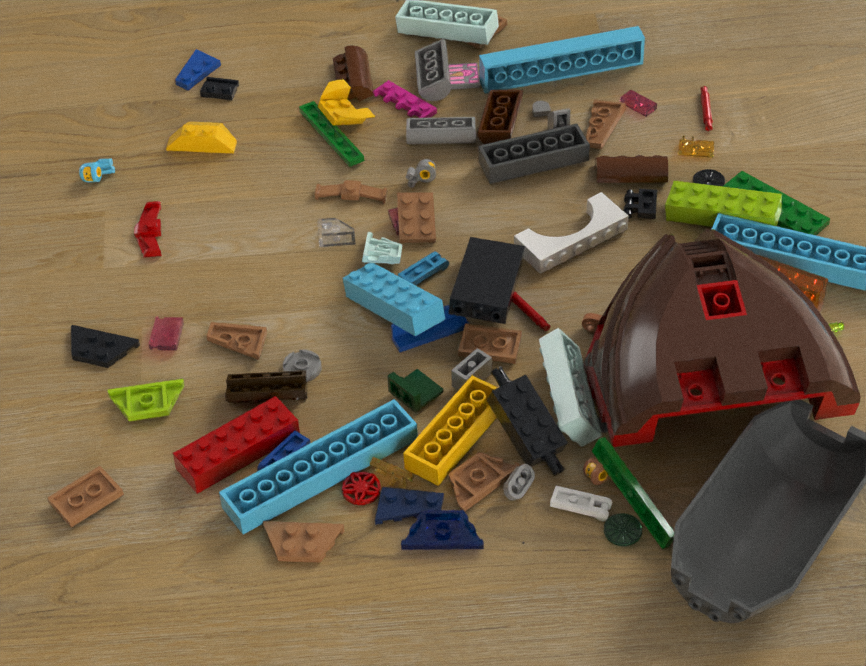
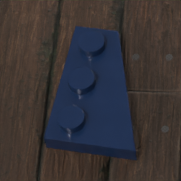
(404, 503)

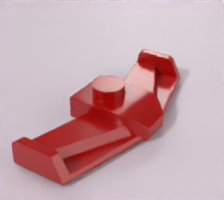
(148, 229)

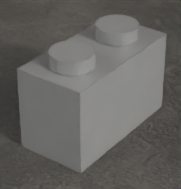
(476, 364)

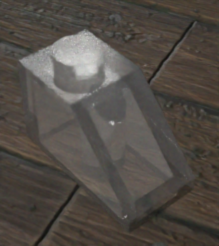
(335, 233)

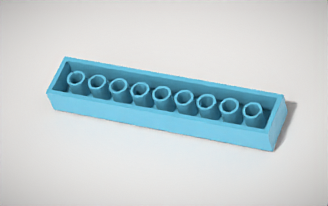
(561, 59)
(822, 256)
(317, 466)

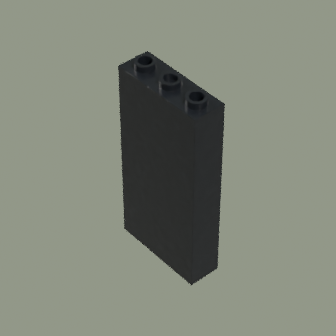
(486, 280)

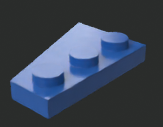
(196, 69)

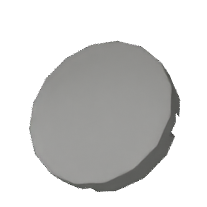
(303, 360)

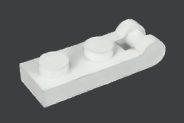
(581, 502)

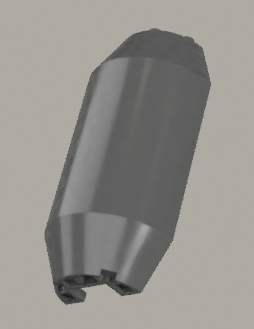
(766, 513)

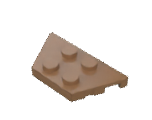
(478, 478)
(301, 540)

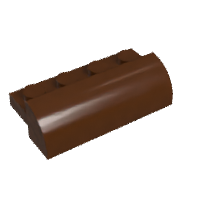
(355, 70)
(631, 169)

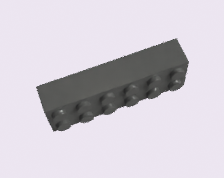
(533, 153)

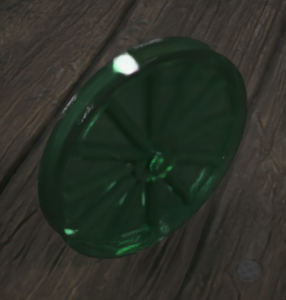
(623, 529)

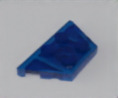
(442, 532)

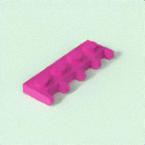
(405, 100)

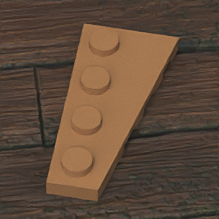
(603, 121)

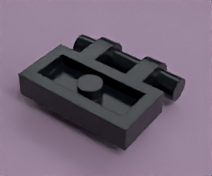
(646, 203)

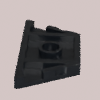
(98, 346)

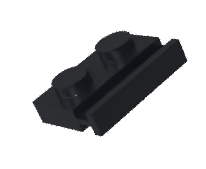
(219, 88)

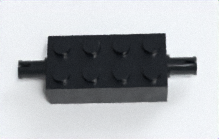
(527, 421)

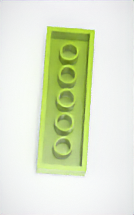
(701, 204)

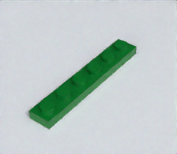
(332, 134)
(634, 493)

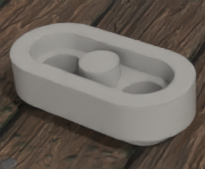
(516, 486)

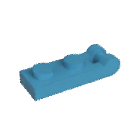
(424, 268)

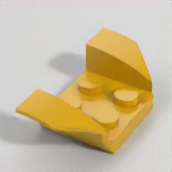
(338, 108)

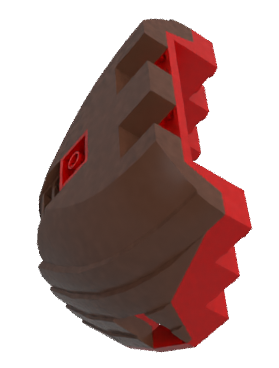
(715, 324)

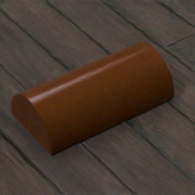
(499, 115)

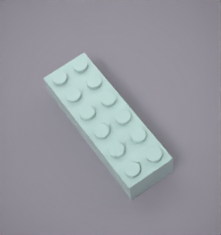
(447, 21)
(569, 388)

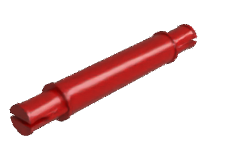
(706, 108)
(530, 312)

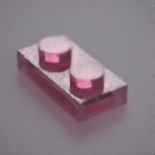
(638, 103)

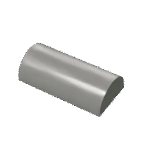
(433, 71)
(440, 130)

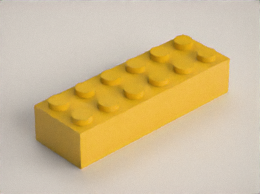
(451, 432)

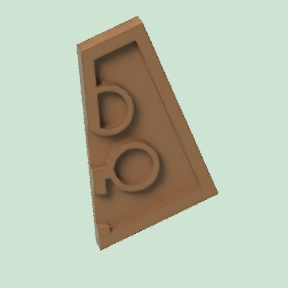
(239, 338)

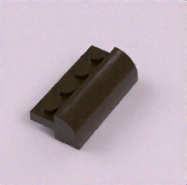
(266, 385)

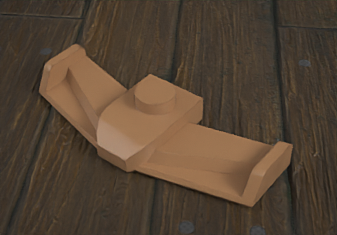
(351, 191)

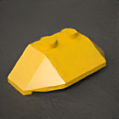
(202, 138)

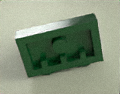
(414, 390)

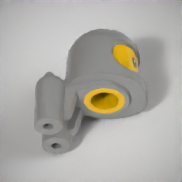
(424, 172)

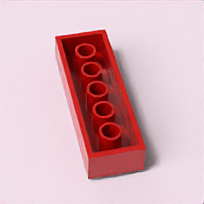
(235, 444)

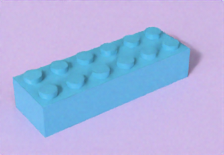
(394, 298)

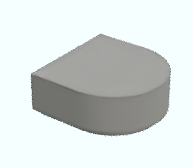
(541, 108)

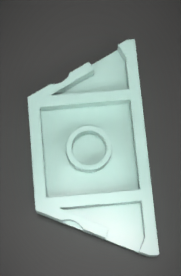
(381, 250)

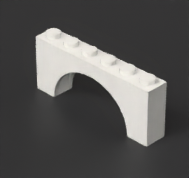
(547, 252)

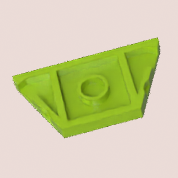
(147, 400)

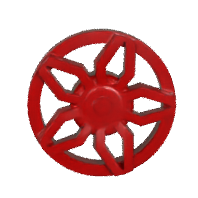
(361, 488)

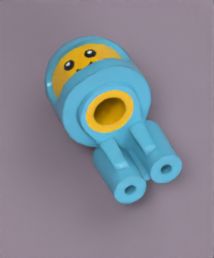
(93, 171)

